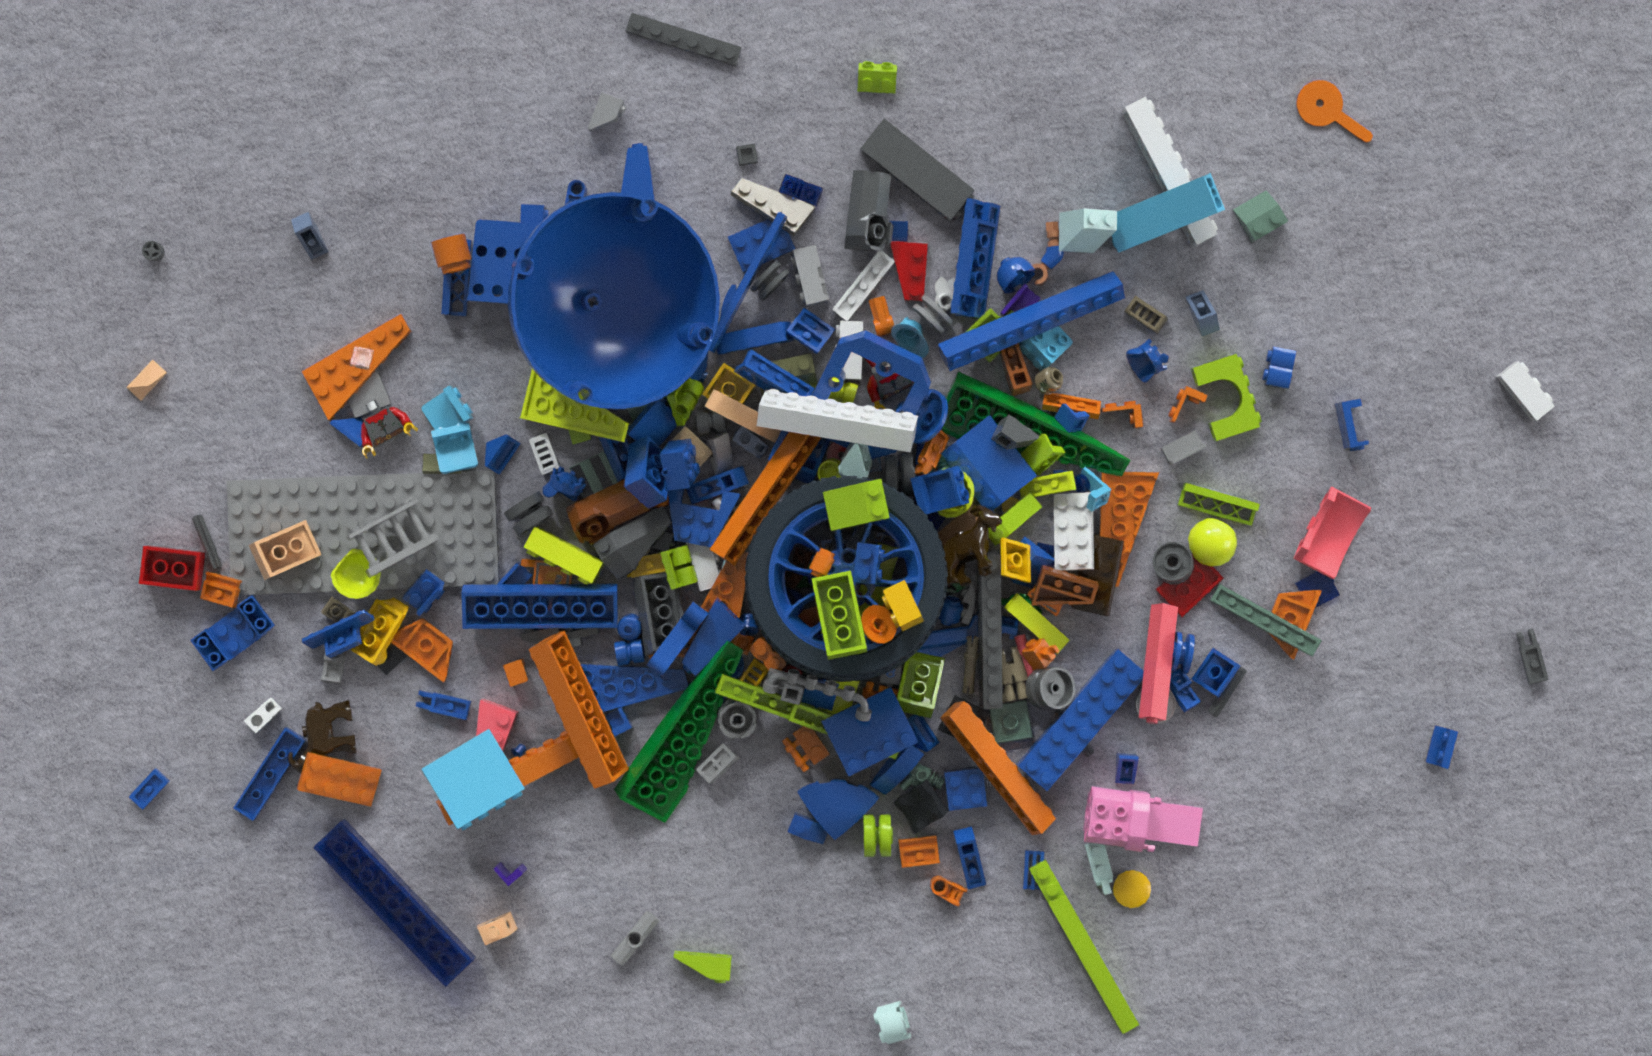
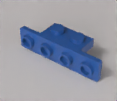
(340, 635)

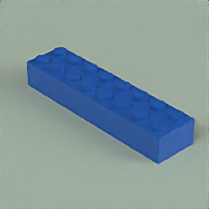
(539, 606)
(1081, 719)

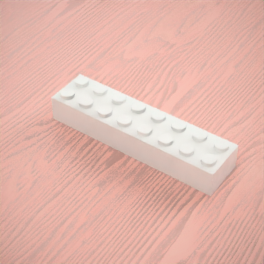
(1164, 161)
(837, 420)

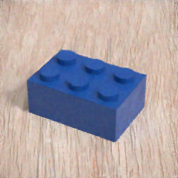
(644, 472)

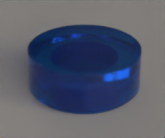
(1082, 483)

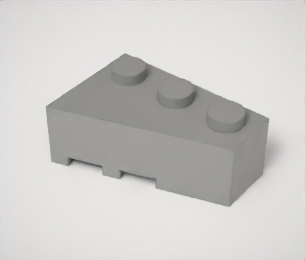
(810, 276)

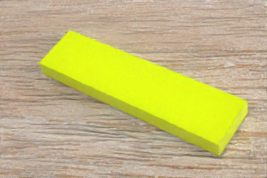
(1036, 622)

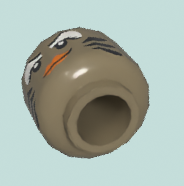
(1049, 380)

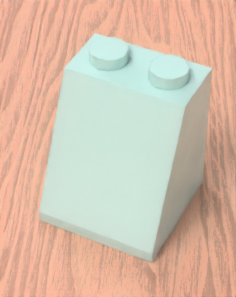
(1085, 229)

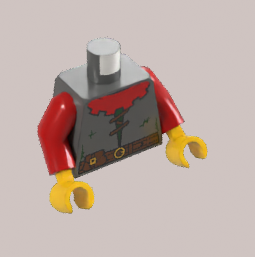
(886, 387)
(383, 426)

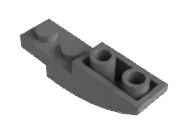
(574, 636)

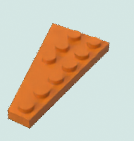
(336, 381)
(1125, 509)
(729, 589)

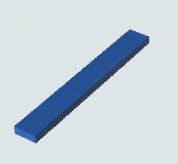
(748, 279)

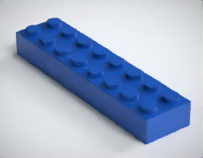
(269, 774)

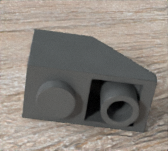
(1013, 434)

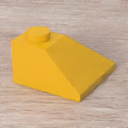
(1015, 560)

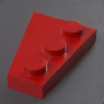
(911, 268)

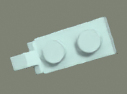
(1100, 866)

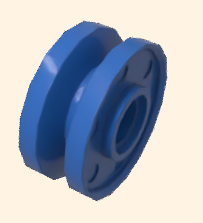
(1183, 652)

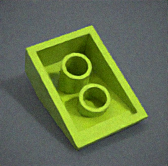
(856, 504)
(920, 684)

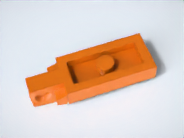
(931, 454)

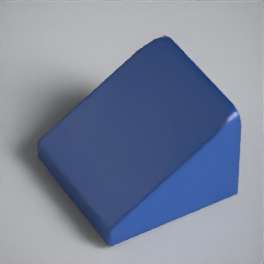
(900, 231)

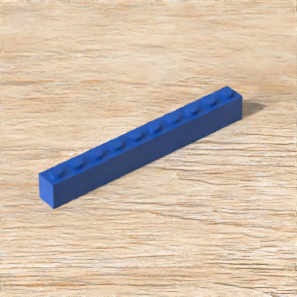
(1031, 321)

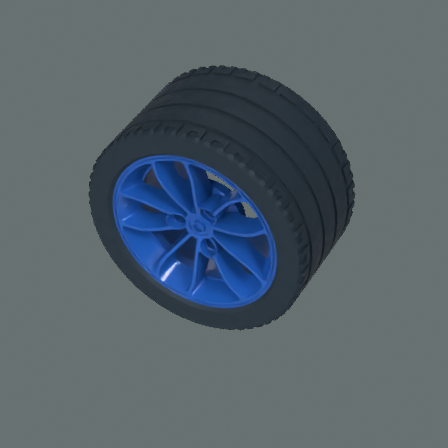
(805, 645)

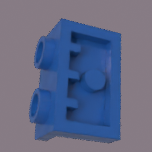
(868, 563)
(424, 592)
(1441, 746)

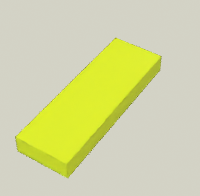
(1049, 484)

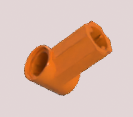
(882, 319)

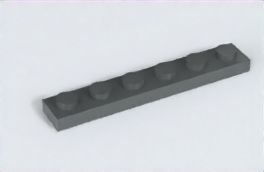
(683, 39)

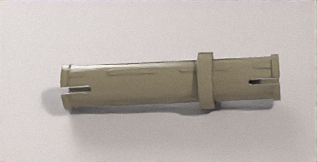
(970, 664)

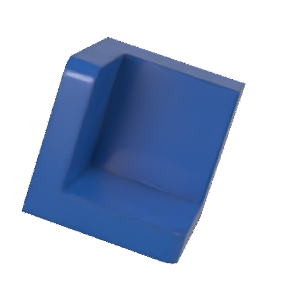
(1071, 420)
(619, 721)

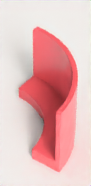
(1331, 532)

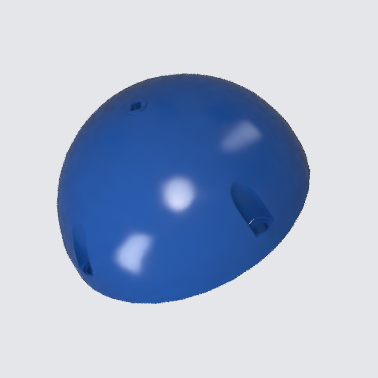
(647, 292)

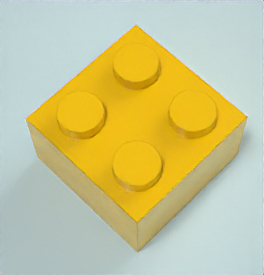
(730, 384)
(903, 606)

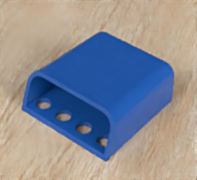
(493, 253)

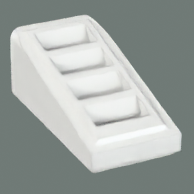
(546, 470)

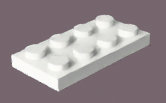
(1073, 532)

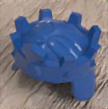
(1146, 361)
(564, 483)

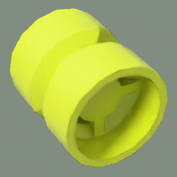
(846, 394)
(829, 468)

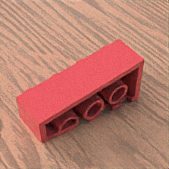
(497, 719)

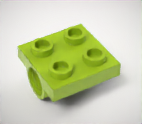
(684, 400)
(679, 567)

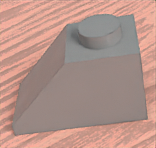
(606, 112)

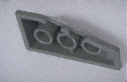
(627, 545)

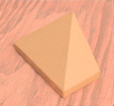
(146, 380)

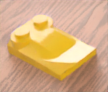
(379, 633)

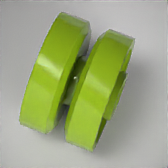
(877, 835)

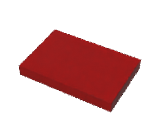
(1191, 591)

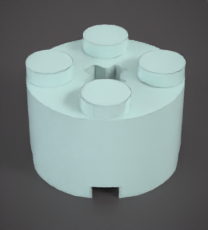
(892, 1023)

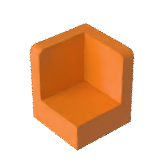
(516, 672)

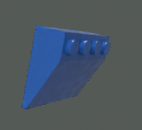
(992, 468)
(868, 742)

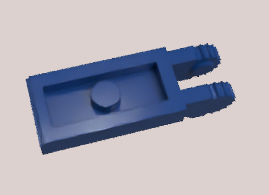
(445, 705)

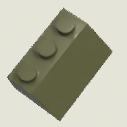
(800, 367)

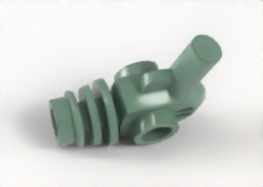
(920, 774)

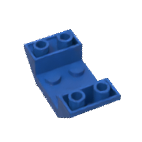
(233, 633)

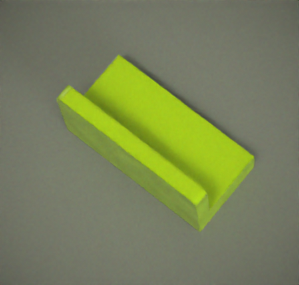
(1042, 454)

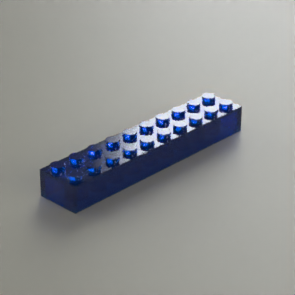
(394, 902)

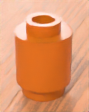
(822, 563)

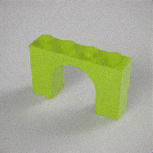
(1244, 417)

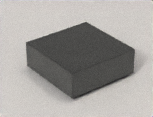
(747, 154)

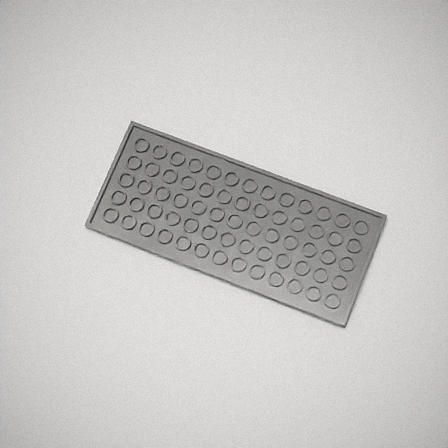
(451, 505)

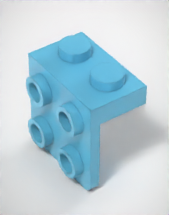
(1045, 347)
(447, 409)
(454, 448)

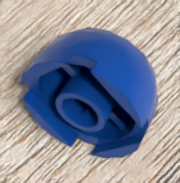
(1013, 273)

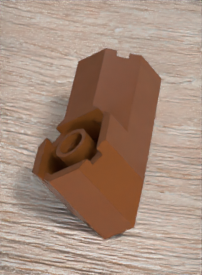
(603, 510)

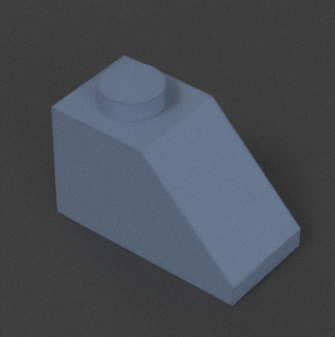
(309, 235)
(1203, 313)

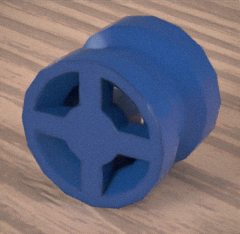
(750, 625)

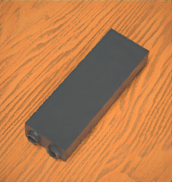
(917, 170)

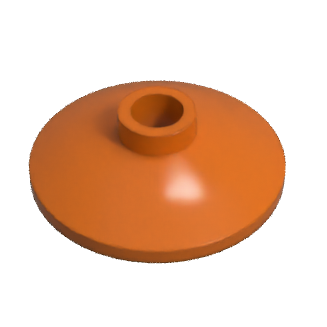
(881, 618)

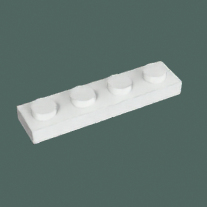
(863, 285)

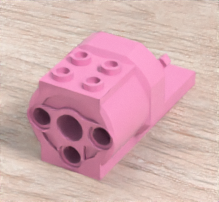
(1132, 816)

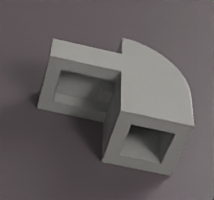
(790, 692)

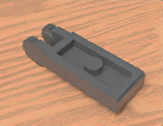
(1532, 658)

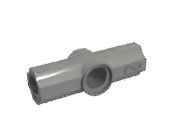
(641, 928)

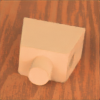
(497, 928)

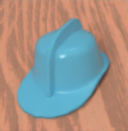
(910, 337)

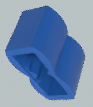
(1279, 367)

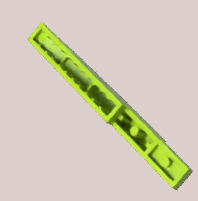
(755, 696)
(1084, 946)

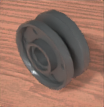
(769, 280)
(1173, 551)

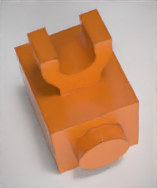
(1039, 653)

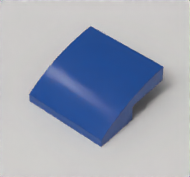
(810, 330)

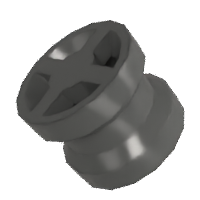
(148, 251)

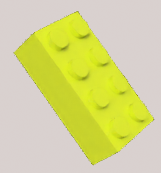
(564, 554)

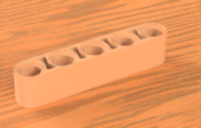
(740, 414)

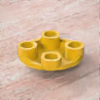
(1131, 889)

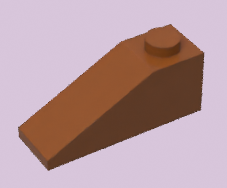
(1015, 370)

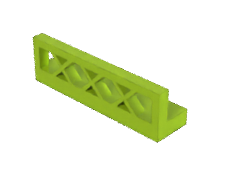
(1224, 498)

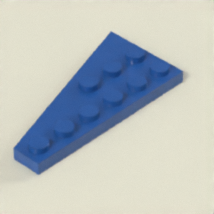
(629, 685)

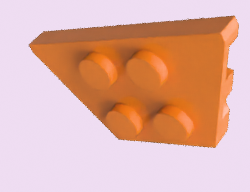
(1296, 609)
(426, 646)

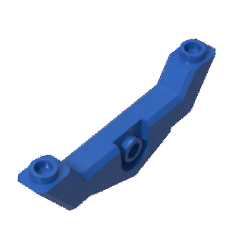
(946, 640)

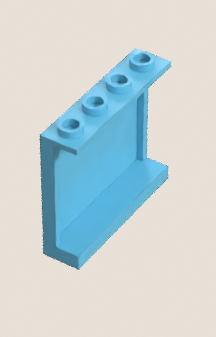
(473, 780)

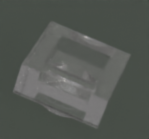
(361, 358)

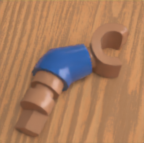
(1052, 255)

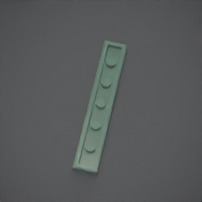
(1266, 620)

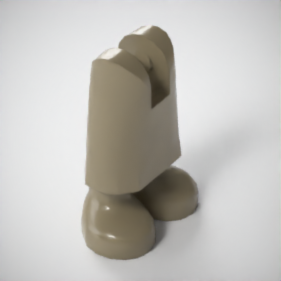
(1013, 672)

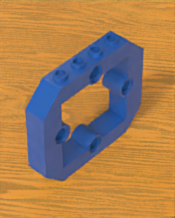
(878, 351)

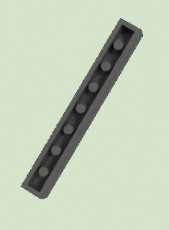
(990, 635)

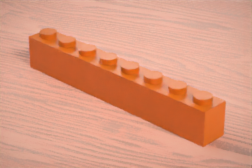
(763, 495)
(537, 762)
(998, 767)

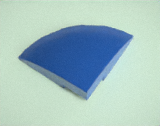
(837, 804)

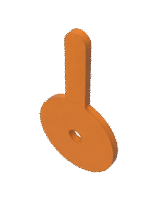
(1330, 111)

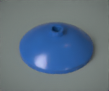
(931, 417)

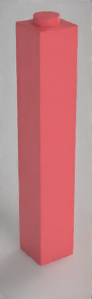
(1158, 663)

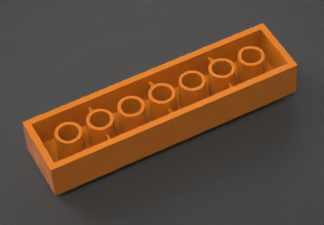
(579, 709)

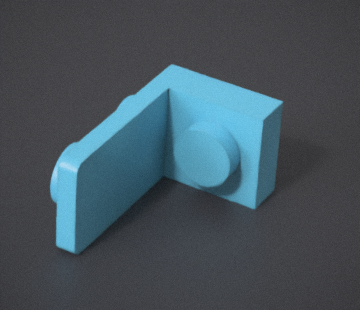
(1099, 491)

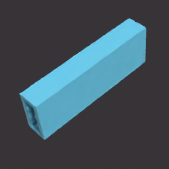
(1166, 212)

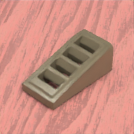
(1160, 323)

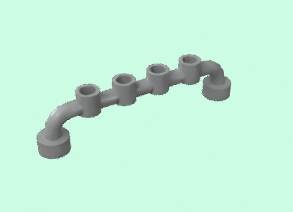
(829, 688)

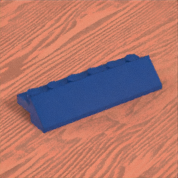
(975, 258)

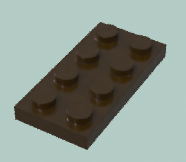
(1106, 566)

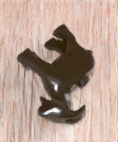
(970, 546)
(320, 732)

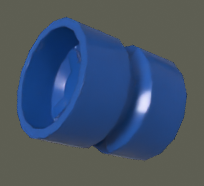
(629, 651)

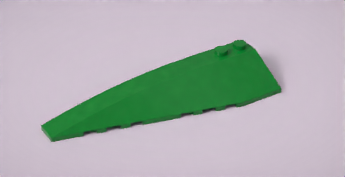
(973, 401)
(668, 758)

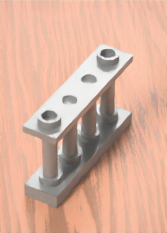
(391, 556)

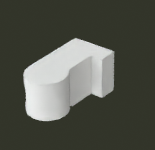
(263, 715)

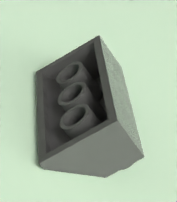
(657, 609)

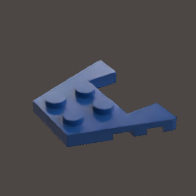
(696, 523)

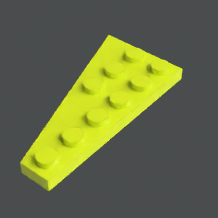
(549, 407)

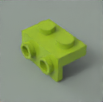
(877, 77)

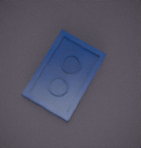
(749, 240)

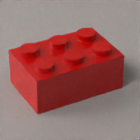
(172, 568)

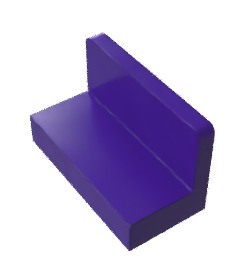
(1021, 299)
(509, 877)

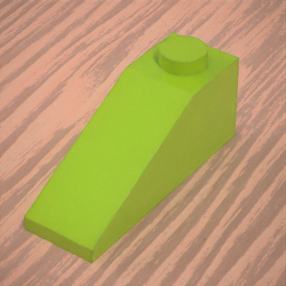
(1015, 517)
(708, 964)

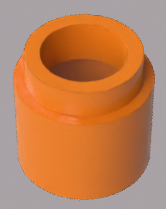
(452, 254)

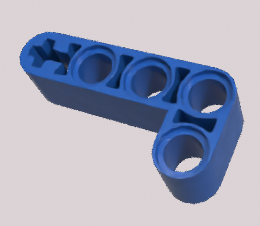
(754, 337)
(677, 639)

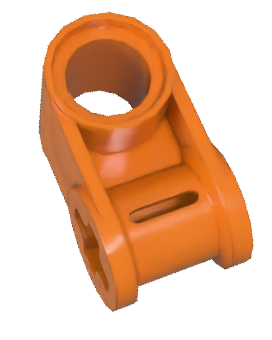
(950, 892)

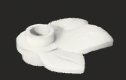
(946, 290)

